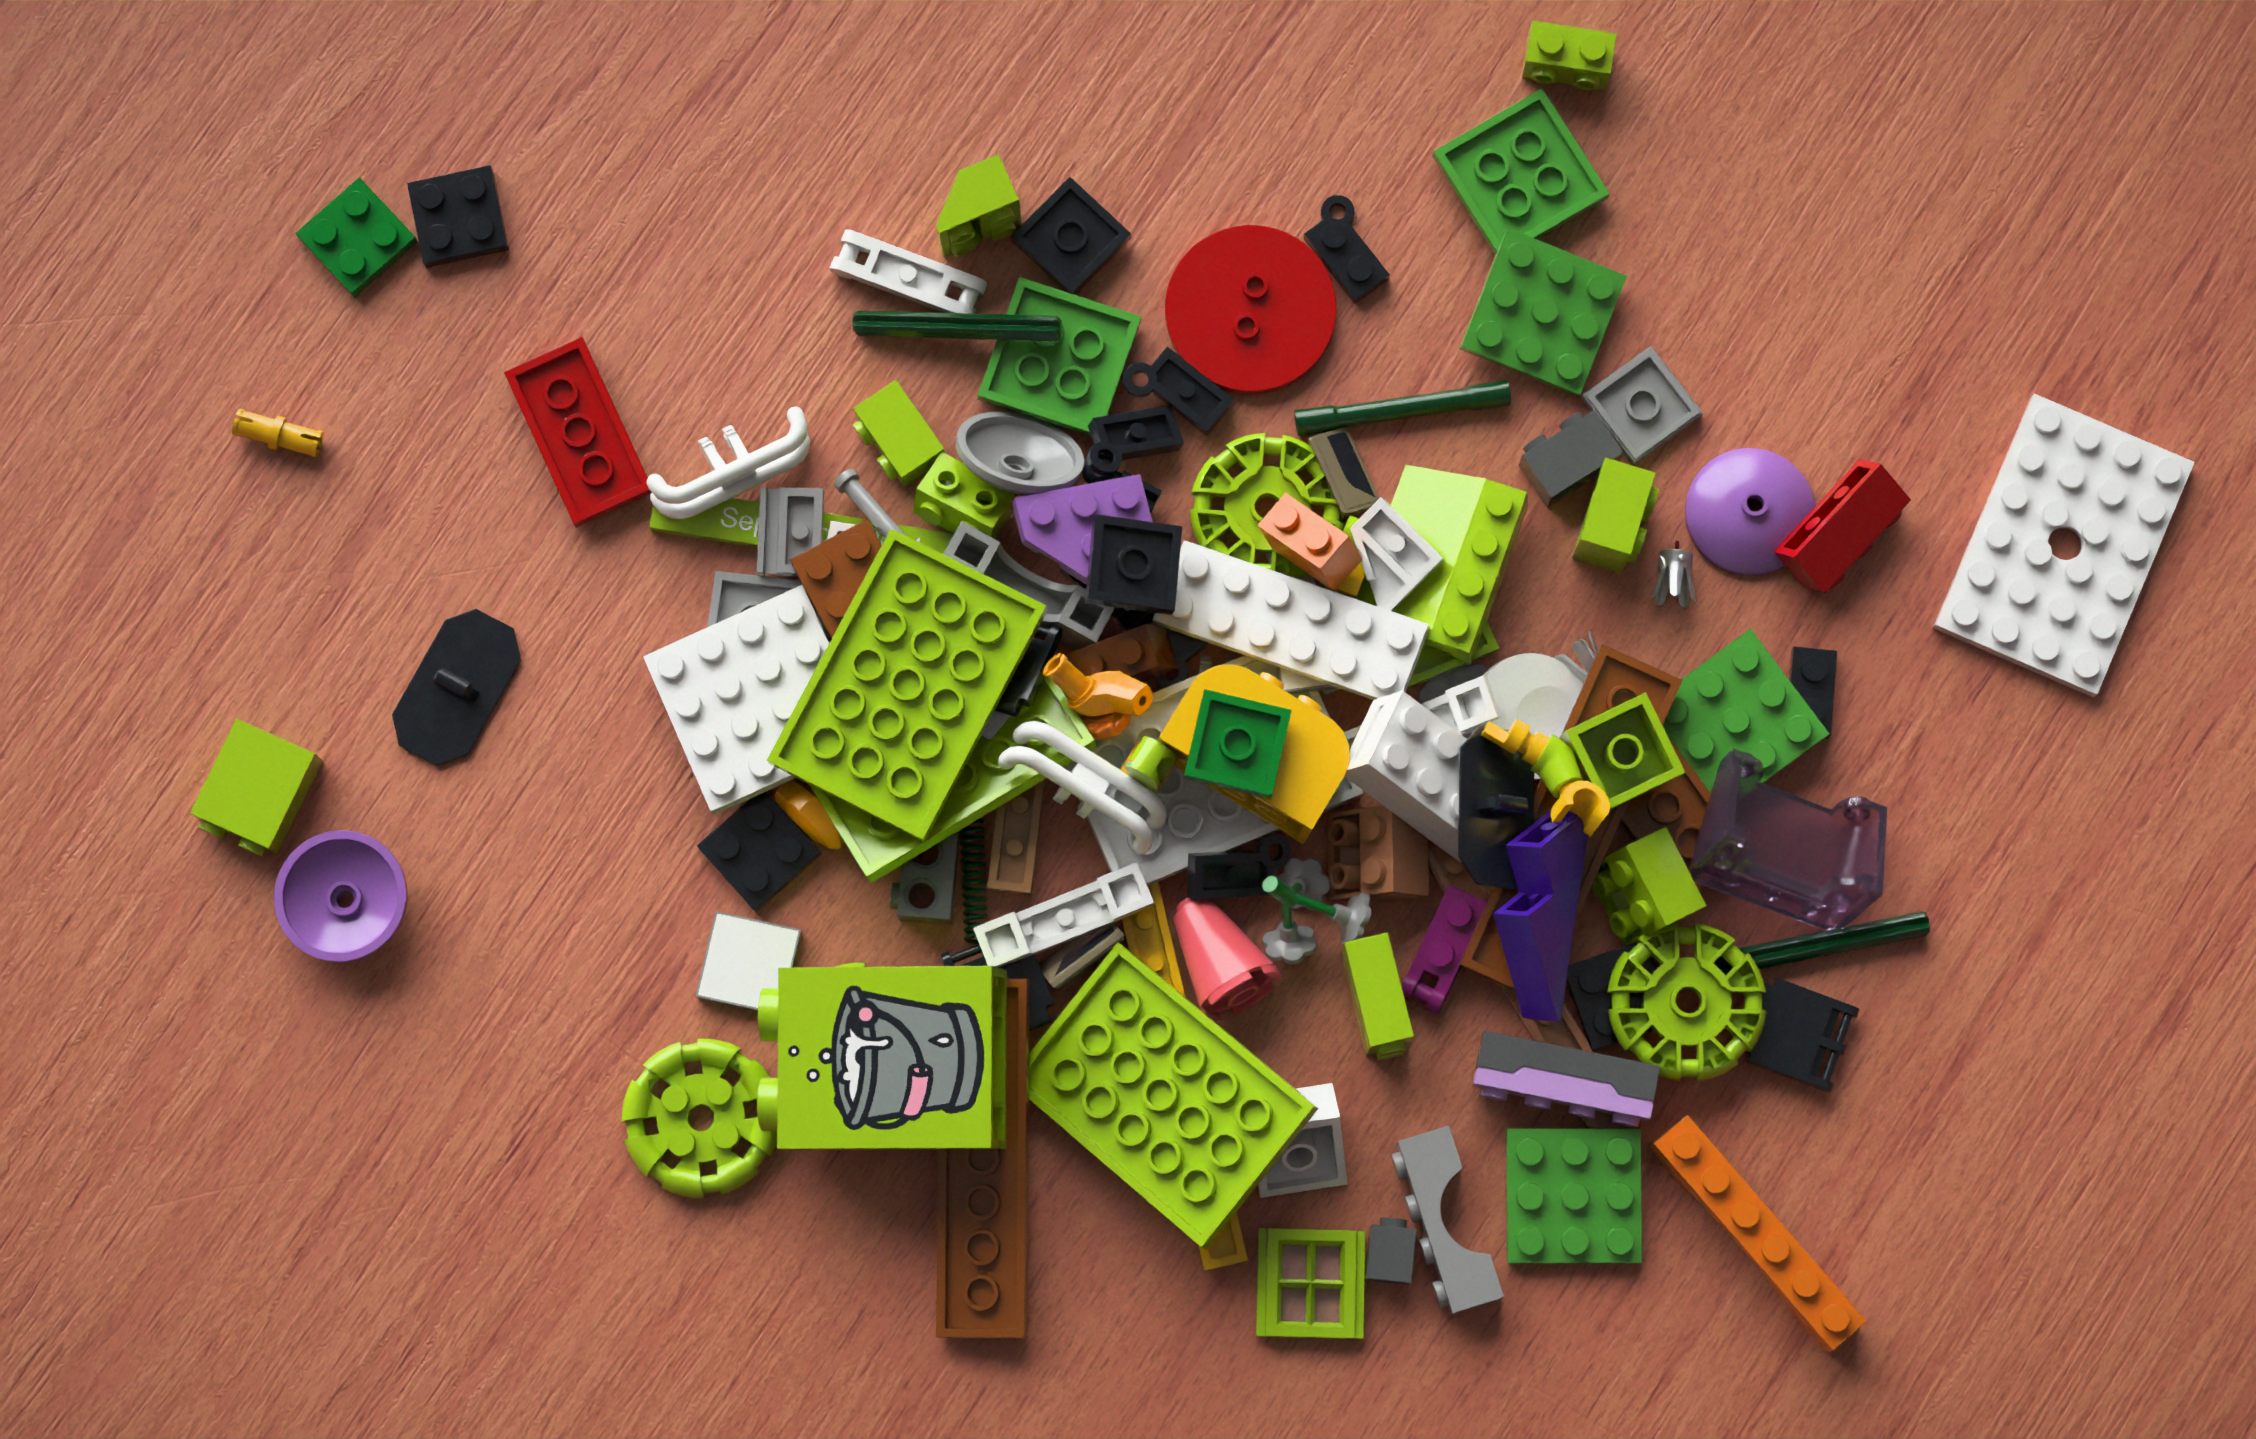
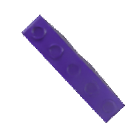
(1540, 919)

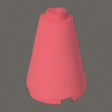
(1221, 959)

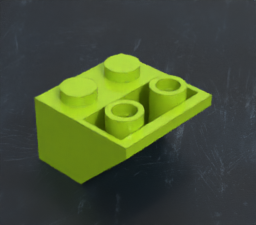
(978, 208)
(1646, 887)

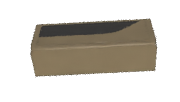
(1344, 472)
(1079, 955)

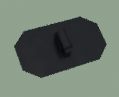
(456, 687)
(1493, 808)

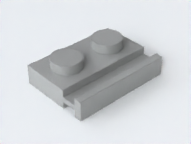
(787, 527)

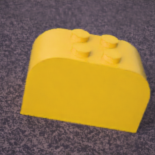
(1312, 754)

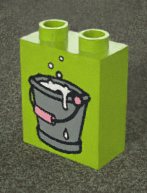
(886, 1058)

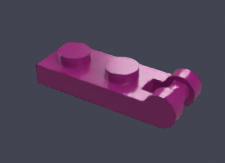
(1443, 948)

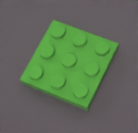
(1521, 171)
(1542, 312)
(1065, 378)
(1744, 705)
(1573, 1195)

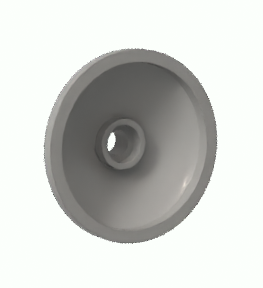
(1019, 453)

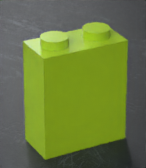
(255, 788)
(1377, 996)

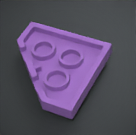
(1061, 519)

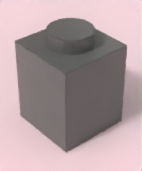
(1390, 1252)

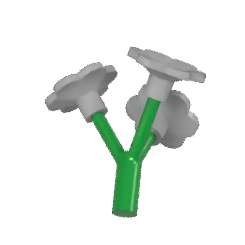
(1304, 886)

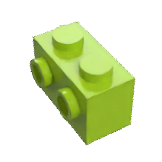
(1569, 55)
(956, 495)

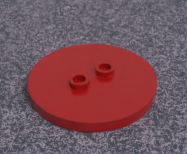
(1250, 309)

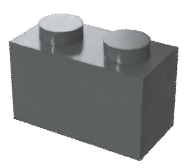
(1569, 457)

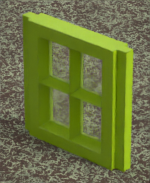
(1310, 1283)

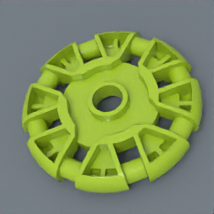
(1251, 486)
(1682, 1028)
(674, 1113)

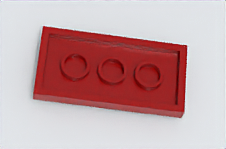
(578, 432)

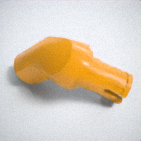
(1100, 692)
(808, 814)

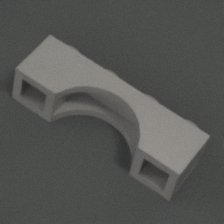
(1065, 603)
(1464, 1276)

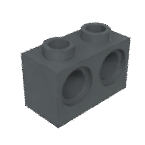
(938, 877)

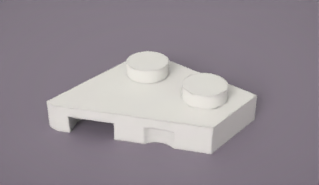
(1392, 554)

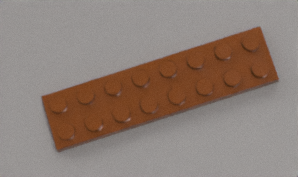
(1610, 682)
(986, 1211)

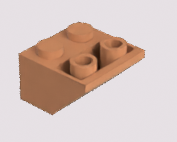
(1375, 855)

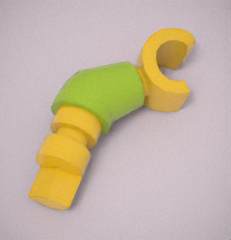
(1558, 770)

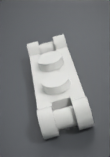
(906, 274)

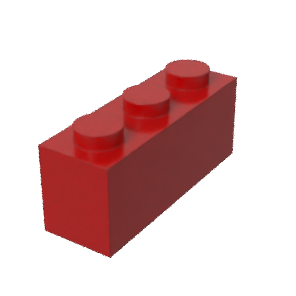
(1842, 526)

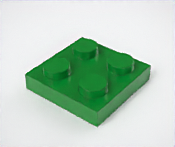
(356, 237)
(1237, 744)

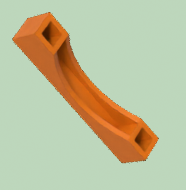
(1759, 1233)

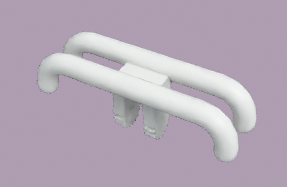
(736, 477)
(1087, 781)

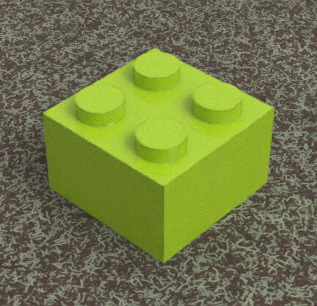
(1612, 520)
(1624, 750)

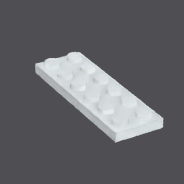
(1293, 624)

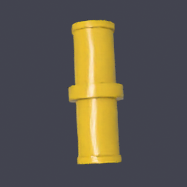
(277, 433)

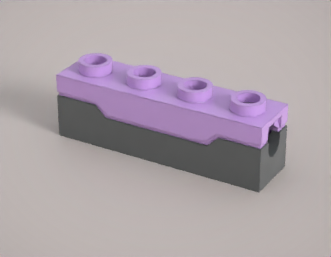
(1565, 1077)

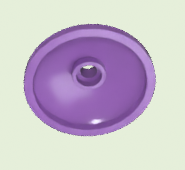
(1724, 525)
(315, 880)

